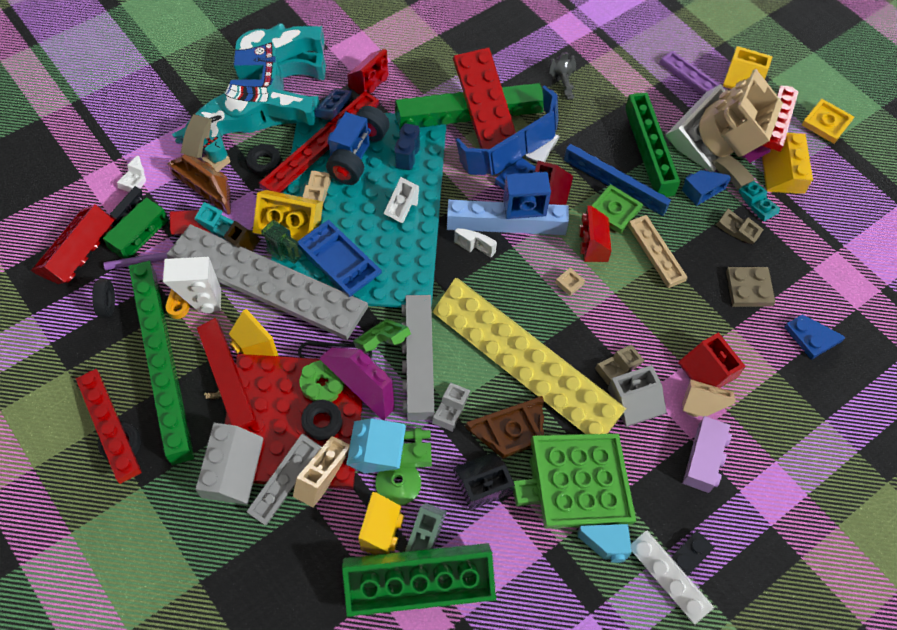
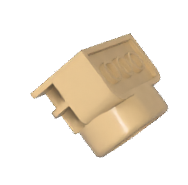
(741, 118)

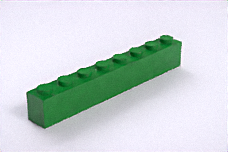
(452, 107)

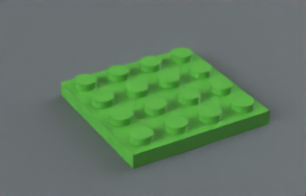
(582, 480)

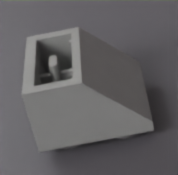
(640, 394)

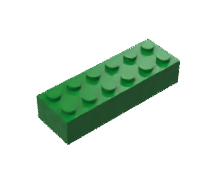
(418, 579)

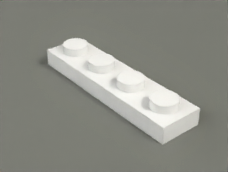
(671, 577)

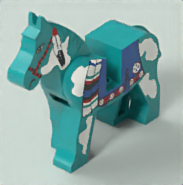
(259, 95)

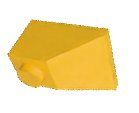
(251, 337)

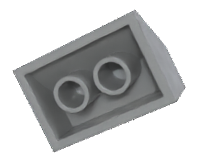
(229, 464)

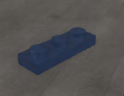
(333, 104)

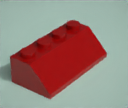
(74, 245)

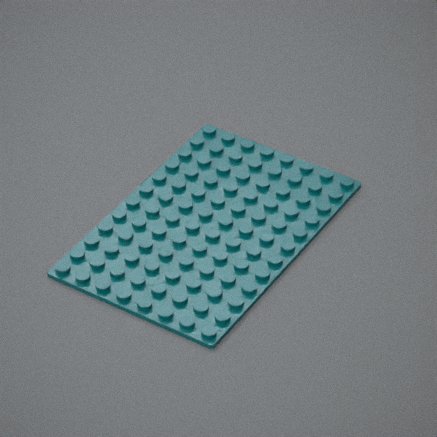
(399, 249)

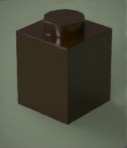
(241, 237)

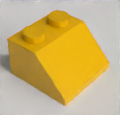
(380, 525)

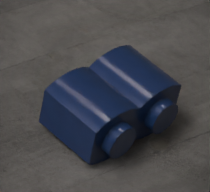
(407, 146)

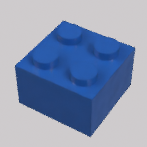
(526, 195)

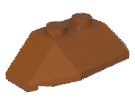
(203, 180)

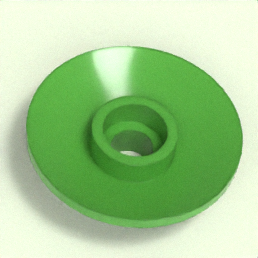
(399, 493)

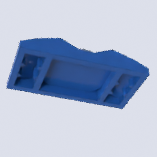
(338, 258)

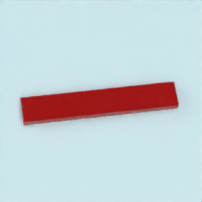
(226, 374)

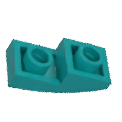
(757, 200)

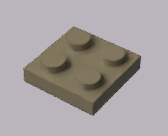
(750, 287)

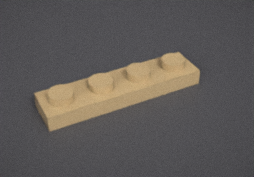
(657, 251)

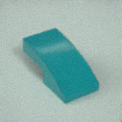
(213, 220)

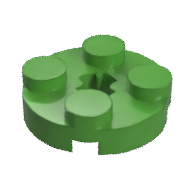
(311, 374)

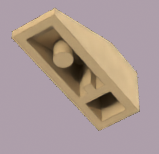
(320, 471)

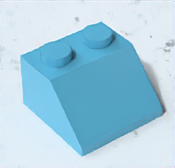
(376, 445)

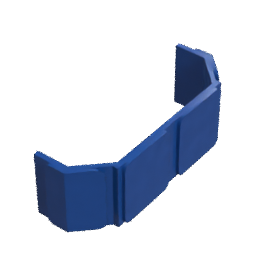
(509, 151)

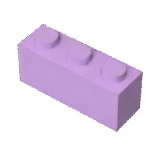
(707, 454)

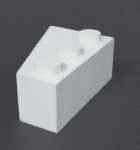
(194, 282)

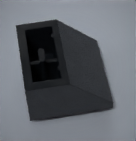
(484, 480)

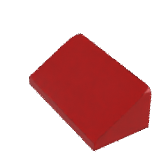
(182, 219)

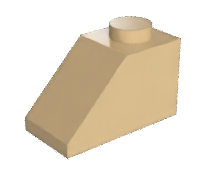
(706, 399)

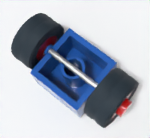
(352, 140)

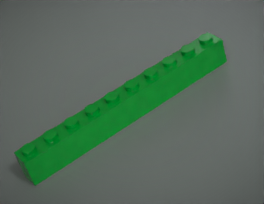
(161, 364)

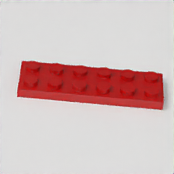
(484, 97)

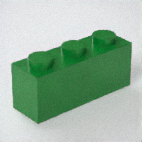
(135, 229)

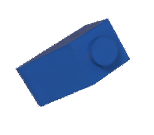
(704, 185)

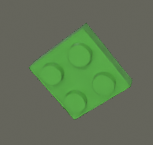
(617, 207)

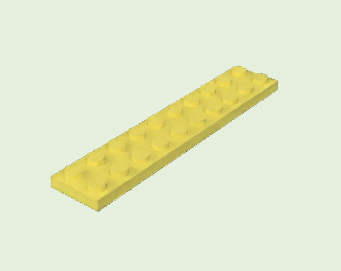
(528, 360)

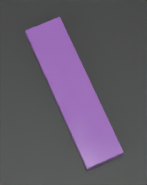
(687, 72)

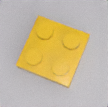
(827, 121)

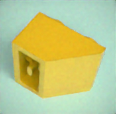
(743, 64)

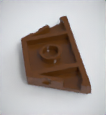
(511, 428)

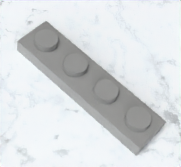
(283, 479)

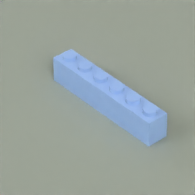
(491, 218)

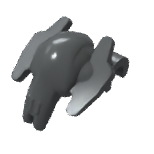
(564, 68)

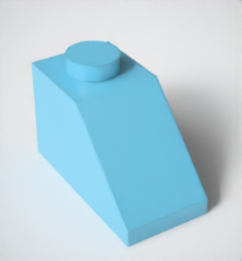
(607, 541)

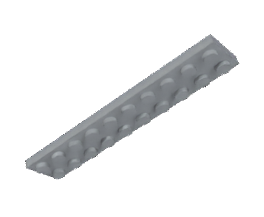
(273, 282)

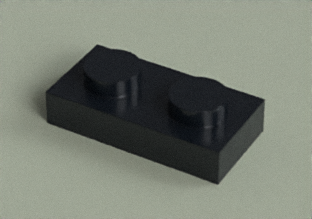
(127, 205)
(692, 553)

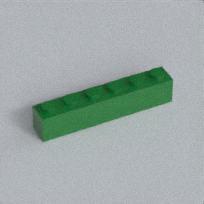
(652, 144)

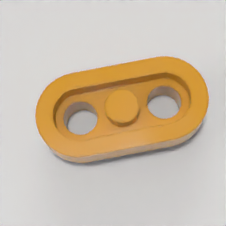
(174, 302)

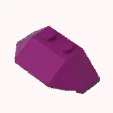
(363, 378)

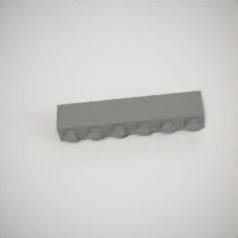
(419, 360)

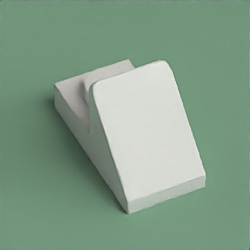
(401, 200)

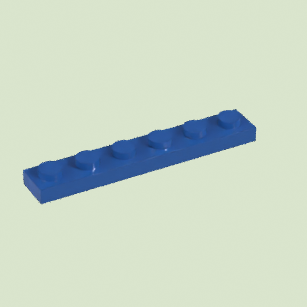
(609, 175)

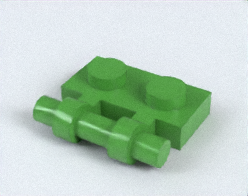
(417, 453)

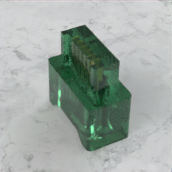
(280, 242)

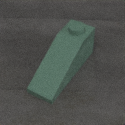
(426, 528)

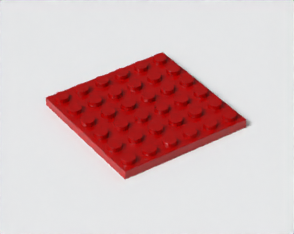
(278, 405)

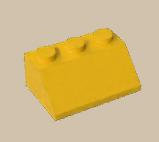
(789, 169)
(293, 212)

